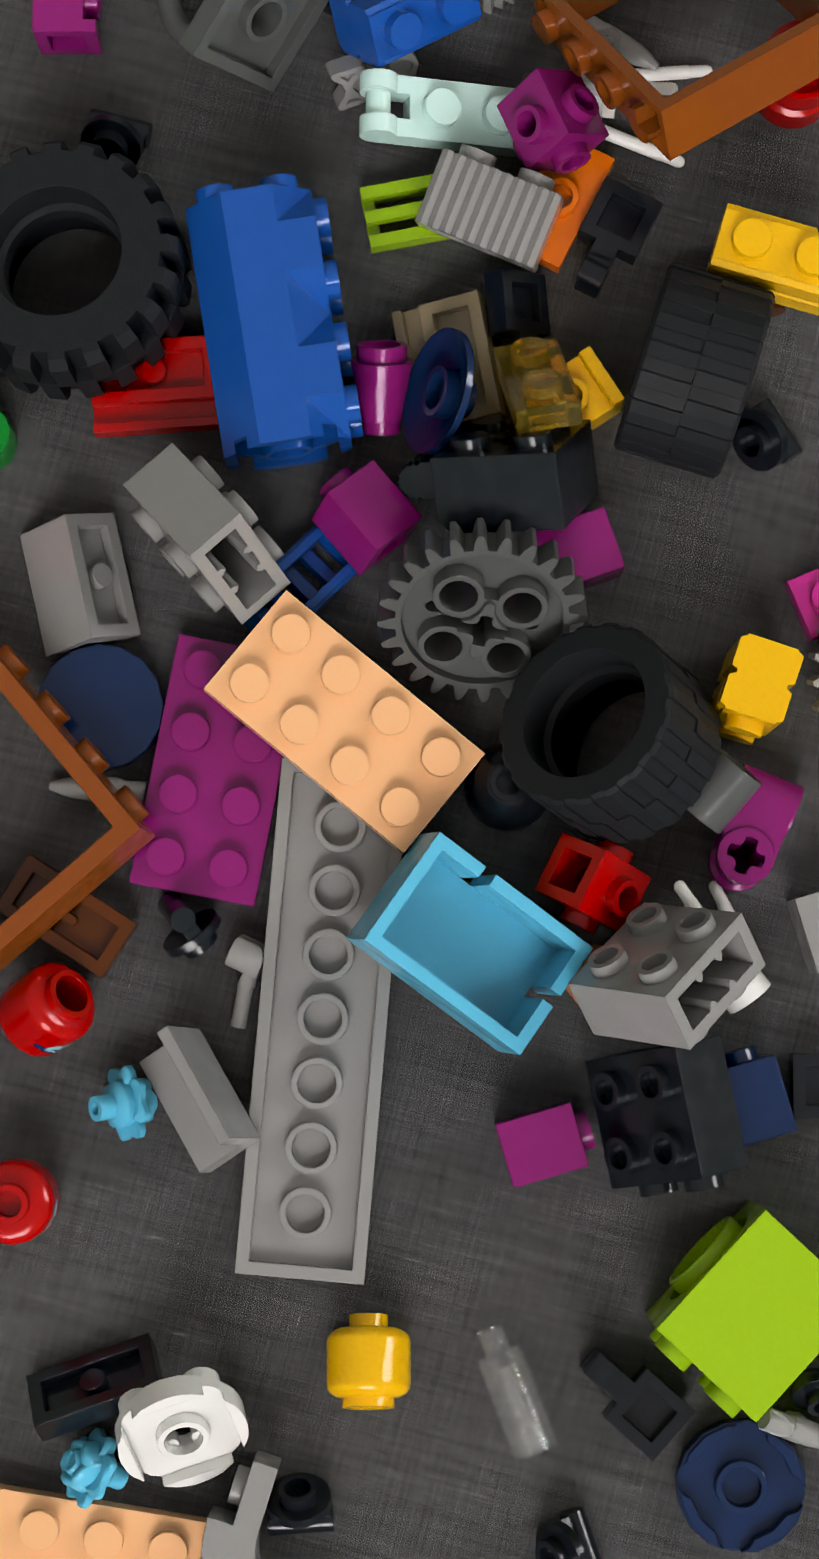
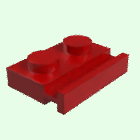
(164, 398)

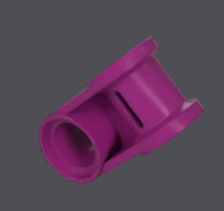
(759, 829)

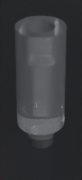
(514, 1394)

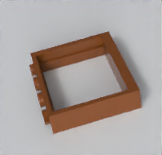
(700, 108)
(86, 767)

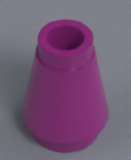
(382, 384)

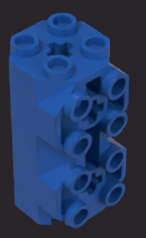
(271, 323)

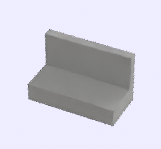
(79, 582)
(198, 1098)

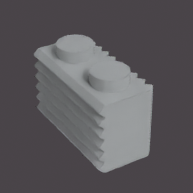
(490, 207)

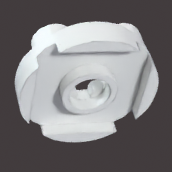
(193, 1400)

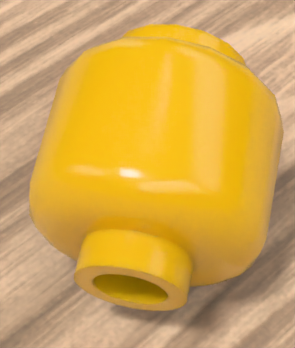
(368, 1363)

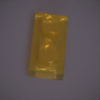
(537, 385)

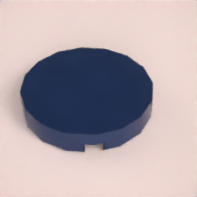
(109, 701)
(740, 1486)

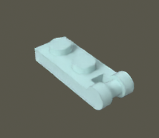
(434, 113)

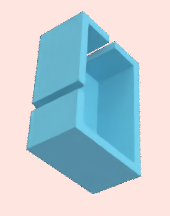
(469, 944)

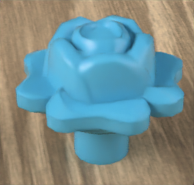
(125, 1103)
(91, 1467)

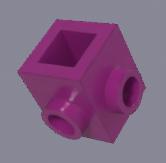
(553, 121)

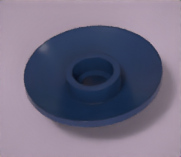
(439, 391)

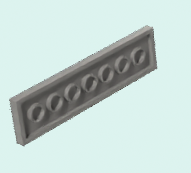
(316, 1047)

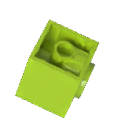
(742, 1311)

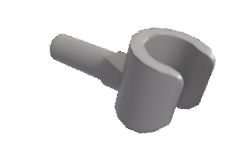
(246, 957)

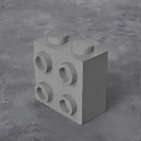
(207, 533)
(667, 974)

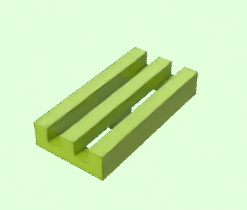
(374, 217)

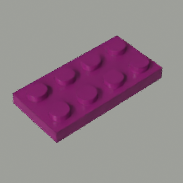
(207, 789)

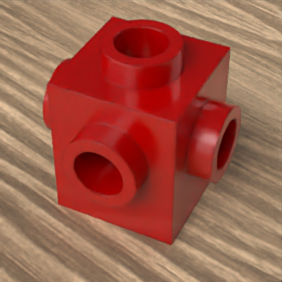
(592, 883)

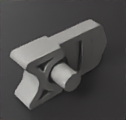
(347, 72)

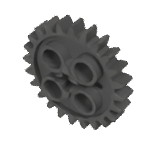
(477, 607)

